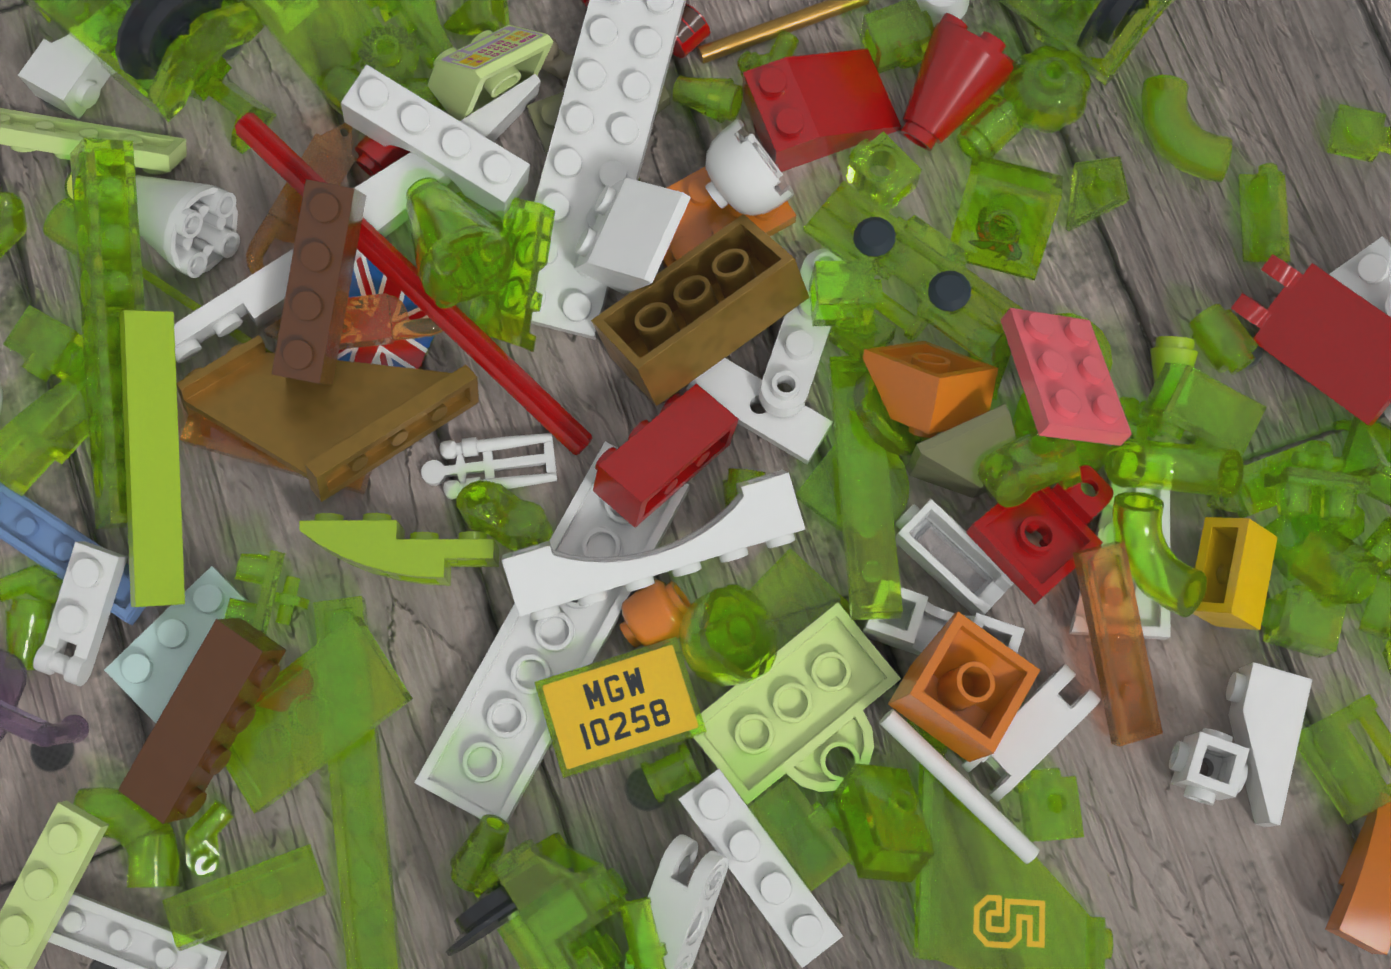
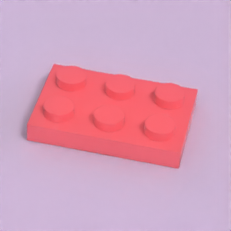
(1065, 377)

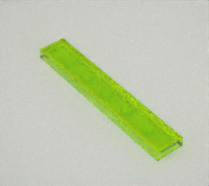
(864, 502)

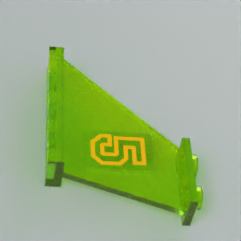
(989, 907)

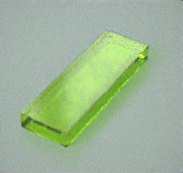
(244, 897)

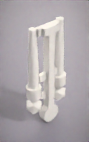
(435, 472)

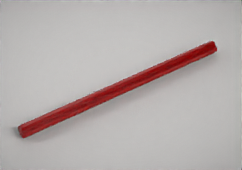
(405, 277)

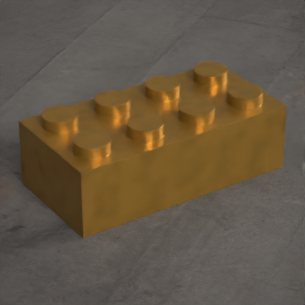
(701, 309)

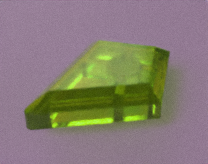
(1095, 190)

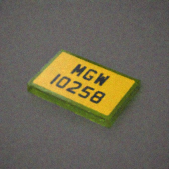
(620, 707)

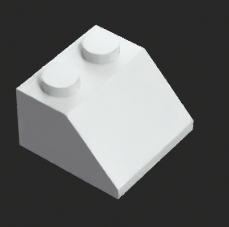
(630, 234)

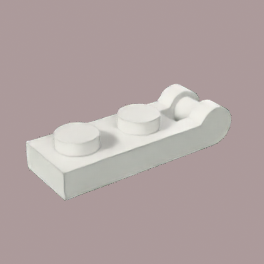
(81, 612)

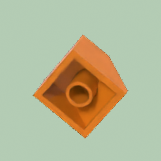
(930, 385)
(965, 688)

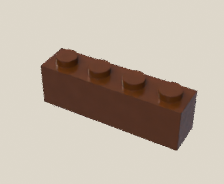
(319, 282)
(203, 720)

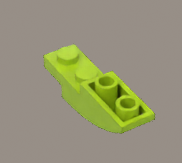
(381, 548)

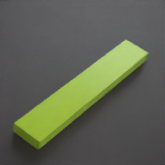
(152, 458)

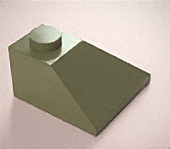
(956, 454)

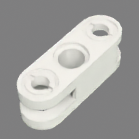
(1036, 731)
(685, 909)

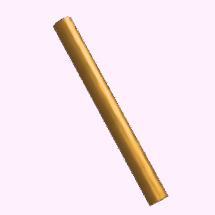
(771, 29)

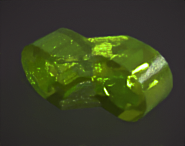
(503, 515)

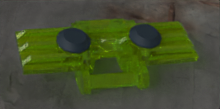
(922, 258)

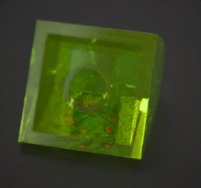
(1006, 215)

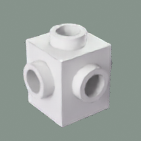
(1225, 766)

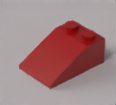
(817, 105)

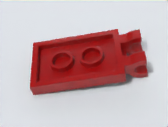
(1326, 337)

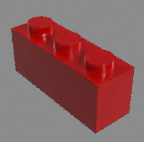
(663, 454)

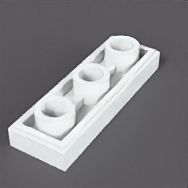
(739, 391)

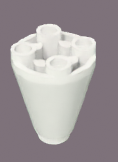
(187, 222)

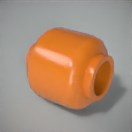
(653, 613)

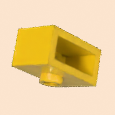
(1238, 568)

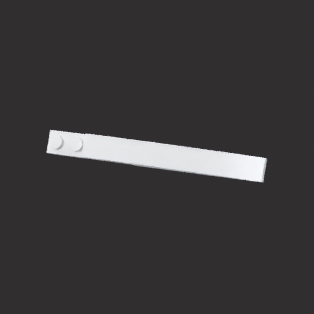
(385, 209)

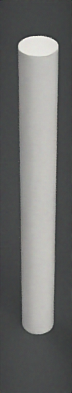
(959, 786)

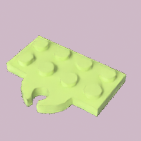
(800, 710)

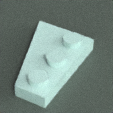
(162, 653)

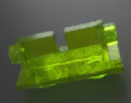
(1264, 214)

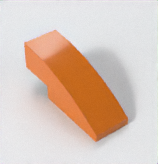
(1364, 903)

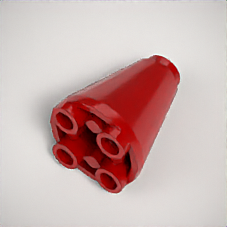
(953, 81)

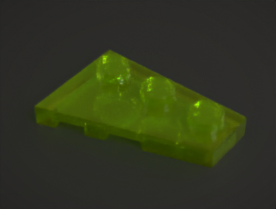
(509, 312)

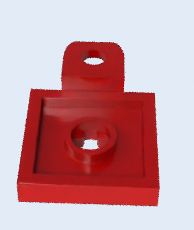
(1059, 518)

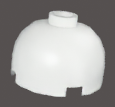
(743, 173)

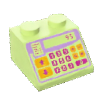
(487, 68)

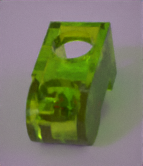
(1029, 466)

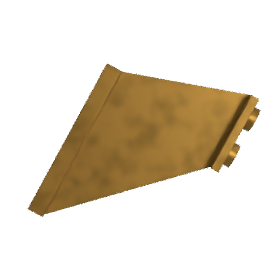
(326, 429)

